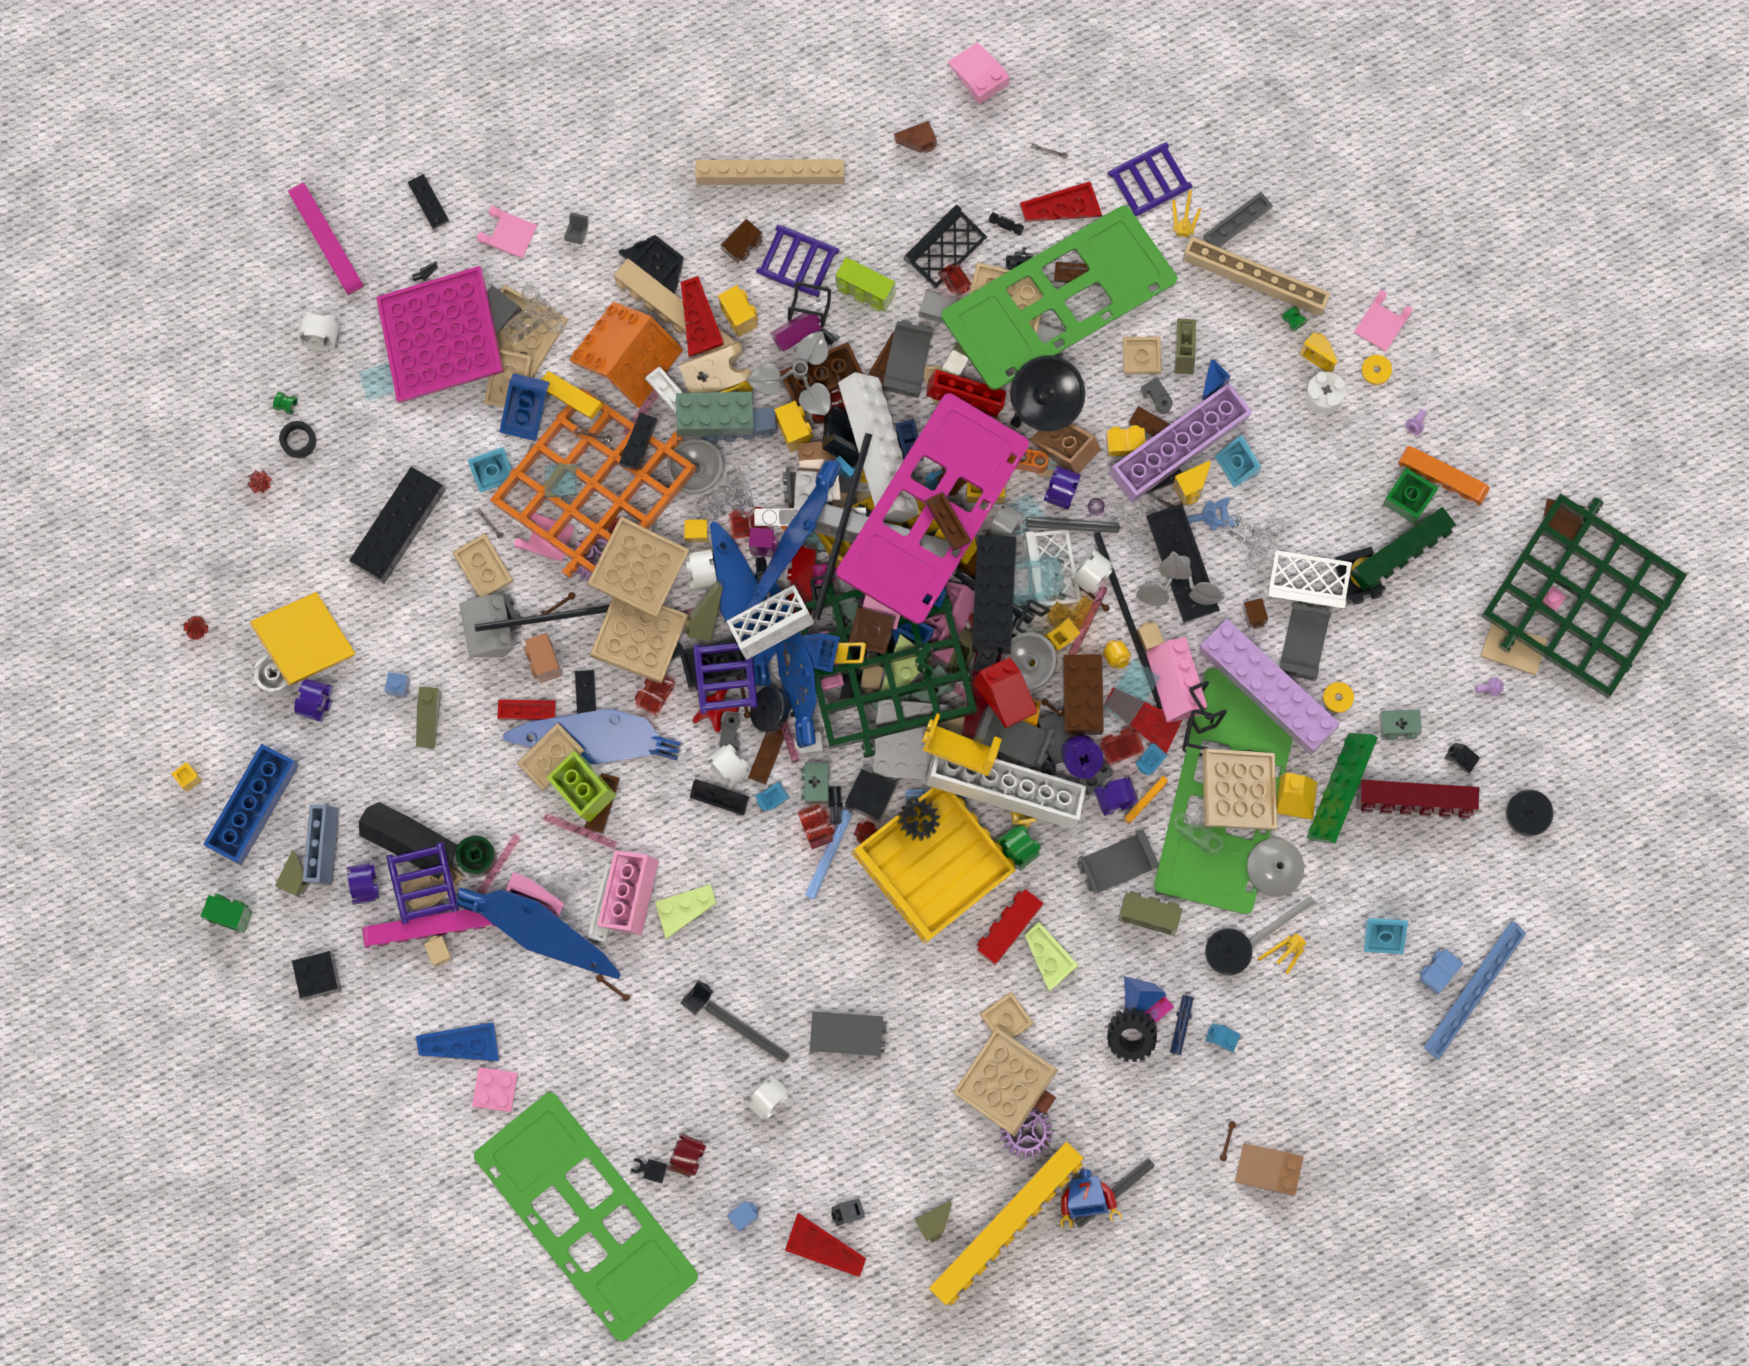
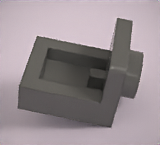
(576, 229)

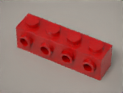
(972, 392)

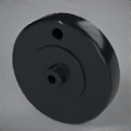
(771, 709)
(1529, 813)
(1228, 951)

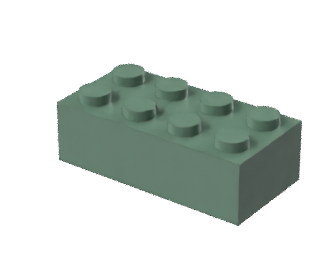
(714, 414)

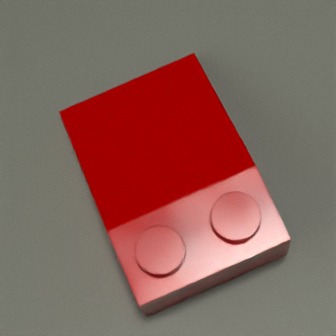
(1006, 692)

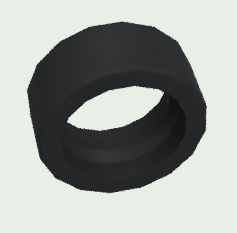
(287, 429)

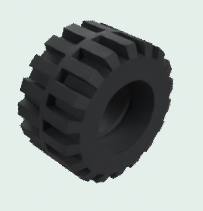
(1132, 1020)

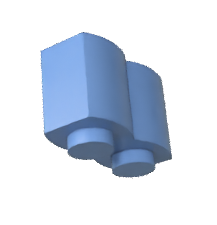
(1441, 971)

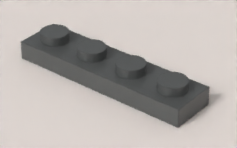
(1238, 220)

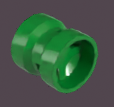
(1294, 318)
(283, 402)

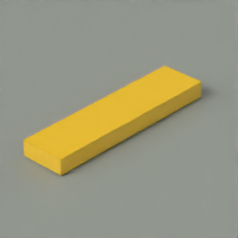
(572, 396)

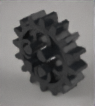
(925, 810)

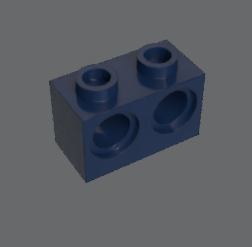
(907, 435)

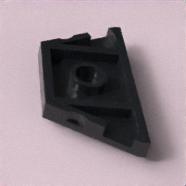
(657, 260)

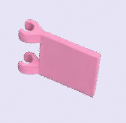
(510, 234)
(1380, 324)
(540, 546)

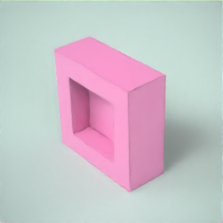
(1554, 598)

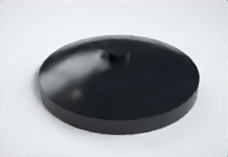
(1047, 393)

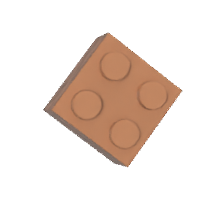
(543, 658)

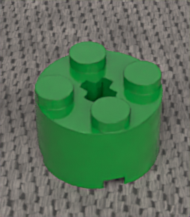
(1019, 846)

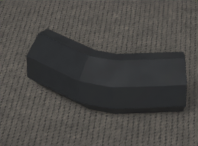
(402, 835)

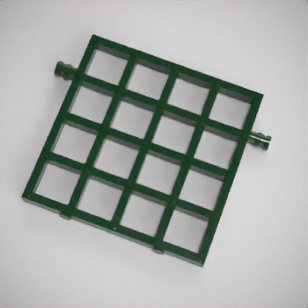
(1583, 595)
(893, 691)

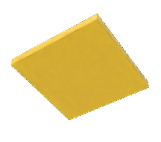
(302, 638)

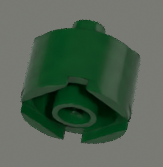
(476, 845)

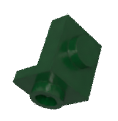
(923, 655)

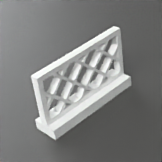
(1031, 554)
(1307, 595)
(775, 631)

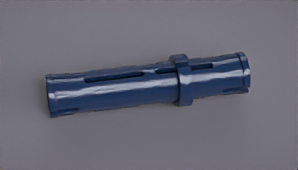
(1187, 1001)

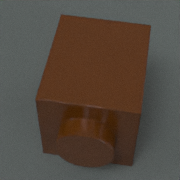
(1255, 613)

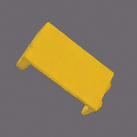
(959, 748)

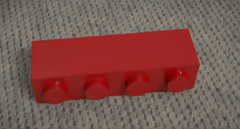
(801, 574)
(1010, 927)

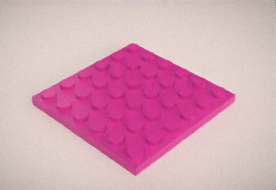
(439, 334)

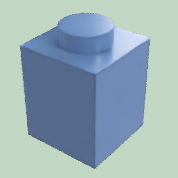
(397, 685)
(743, 1215)

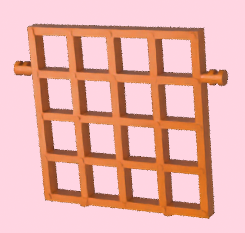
(592, 484)

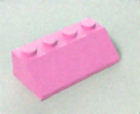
(962, 604)
(1177, 674)
(628, 892)

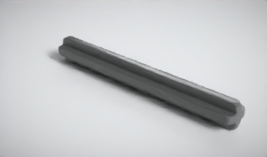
(1071, 524)
(747, 1031)
(1121, 1187)

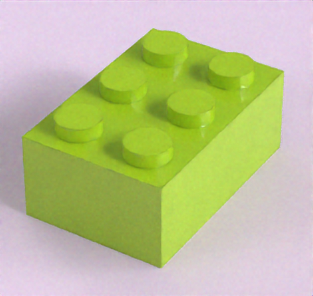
(865, 285)
(581, 786)

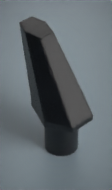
(425, 272)

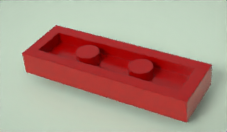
(526, 709)

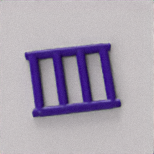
(1147, 157)
(798, 237)
(703, 688)
(442, 868)

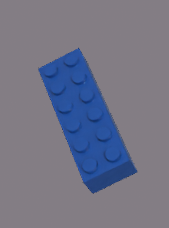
(251, 804)

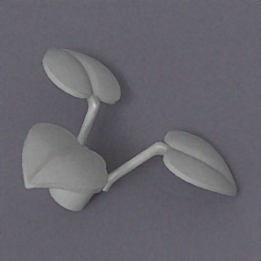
(811, 349)
(1179, 568)

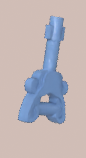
(1209, 514)

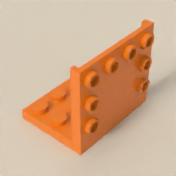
(627, 349)

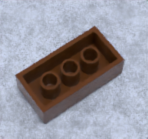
(837, 366)
(1083, 694)

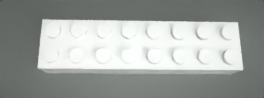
(870, 415)
(1012, 789)

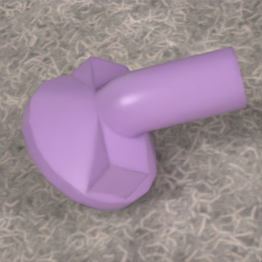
(1414, 425)
(1495, 687)

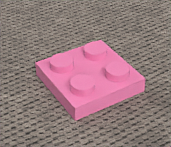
(495, 1089)

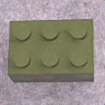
(1150, 913)

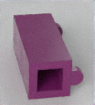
(795, 330)

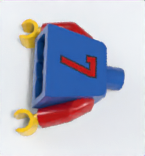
(1086, 1198)

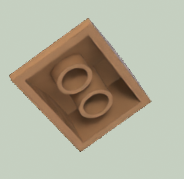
(1068, 447)
(812, 457)
(1269, 1169)

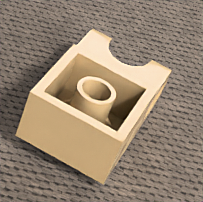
(717, 366)

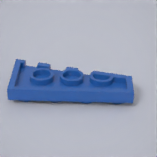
(469, 1043)

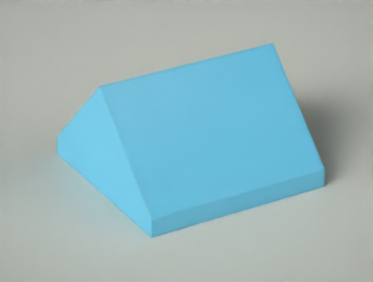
(1238, 461)
(490, 469)
(1385, 936)

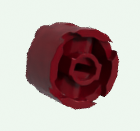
(686, 1155)

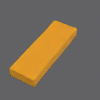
(1145, 800)

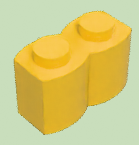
(1124, 441)

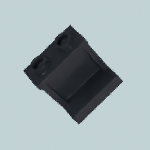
(839, 437)
(1354, 593)

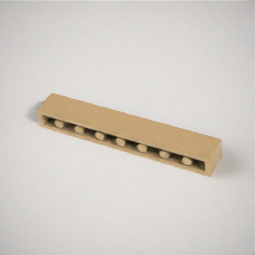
(769, 172)
(1256, 276)
(659, 299)

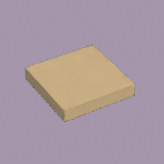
(1142, 355)
(1007, 1016)

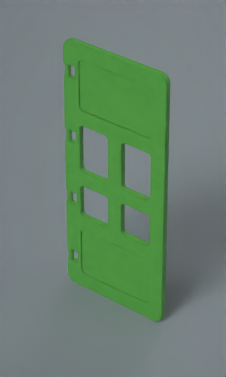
(999, 333)
(1185, 868)
(635, 1276)

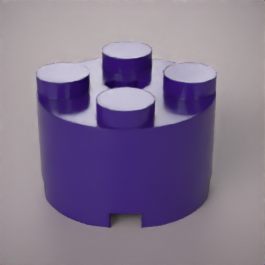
(1062, 487)
(313, 700)
(1085, 766)
(1116, 795)
(361, 883)

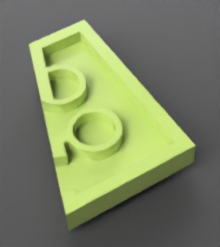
(904, 670)
(683, 908)
(1049, 956)

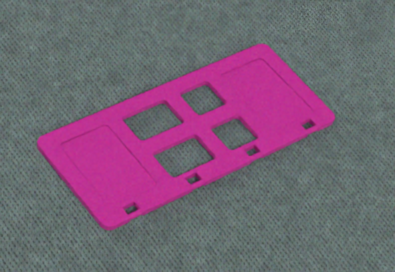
(895, 566)

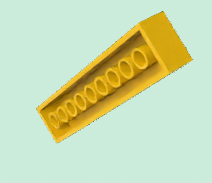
(1006, 1223)

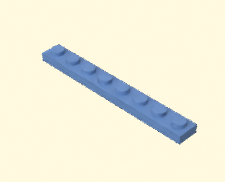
(1475, 990)

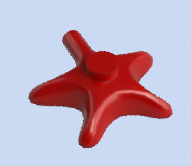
(714, 715)

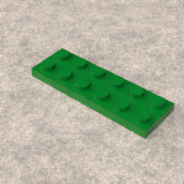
(1342, 787)

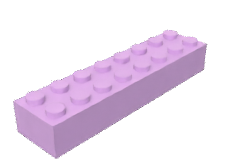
(1180, 442)
(1269, 687)

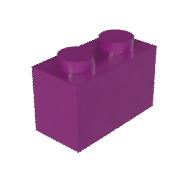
(762, 542)

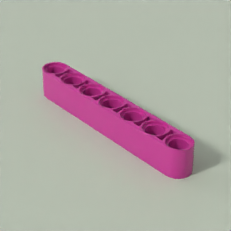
(325, 238)
(423, 927)

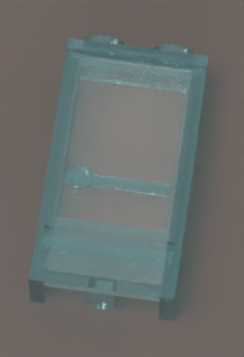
(1038, 581)

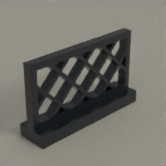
(936, 233)

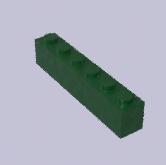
(1402, 549)

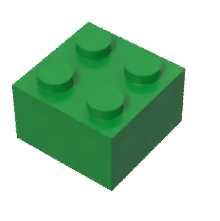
(1410, 496)
(228, 914)

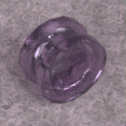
(1092, 511)

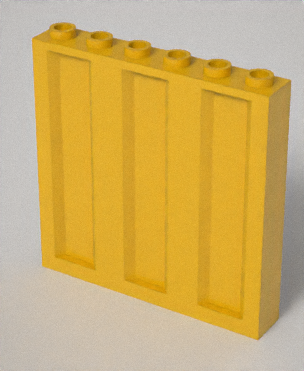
(935, 877)

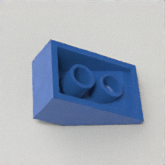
(524, 406)

